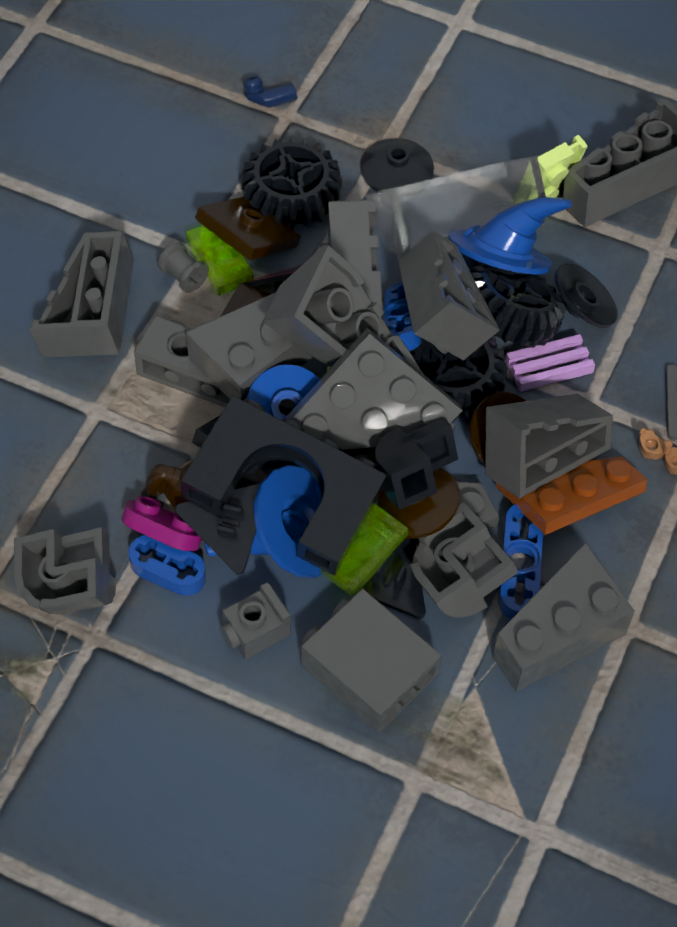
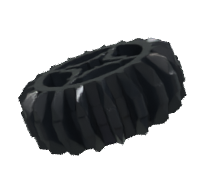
(291, 182)
(520, 304)
(460, 377)

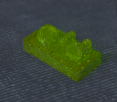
(225, 264)
(371, 548)

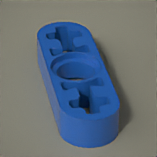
(397, 316)
(531, 576)

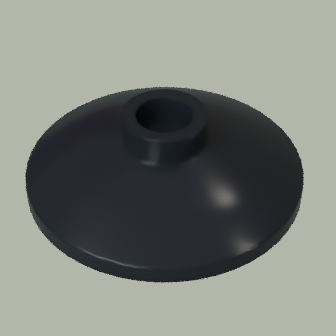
(395, 164)
(585, 296)

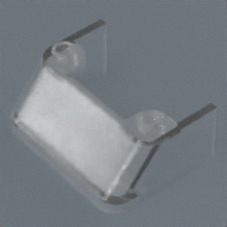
(453, 201)

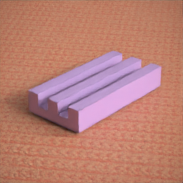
(546, 359)

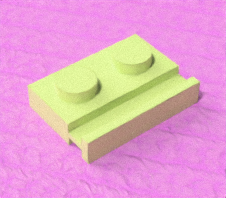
(556, 164)

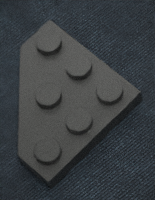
(370, 396)

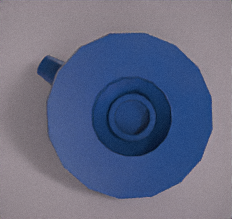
(510, 236)
(282, 513)

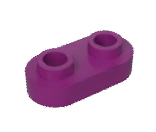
(152, 520)

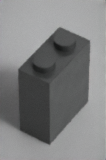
(369, 659)

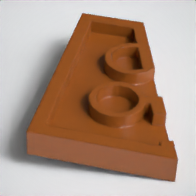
(580, 493)

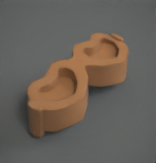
(657, 448)

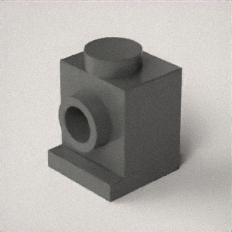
(257, 635)

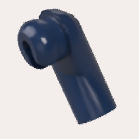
(268, 97)

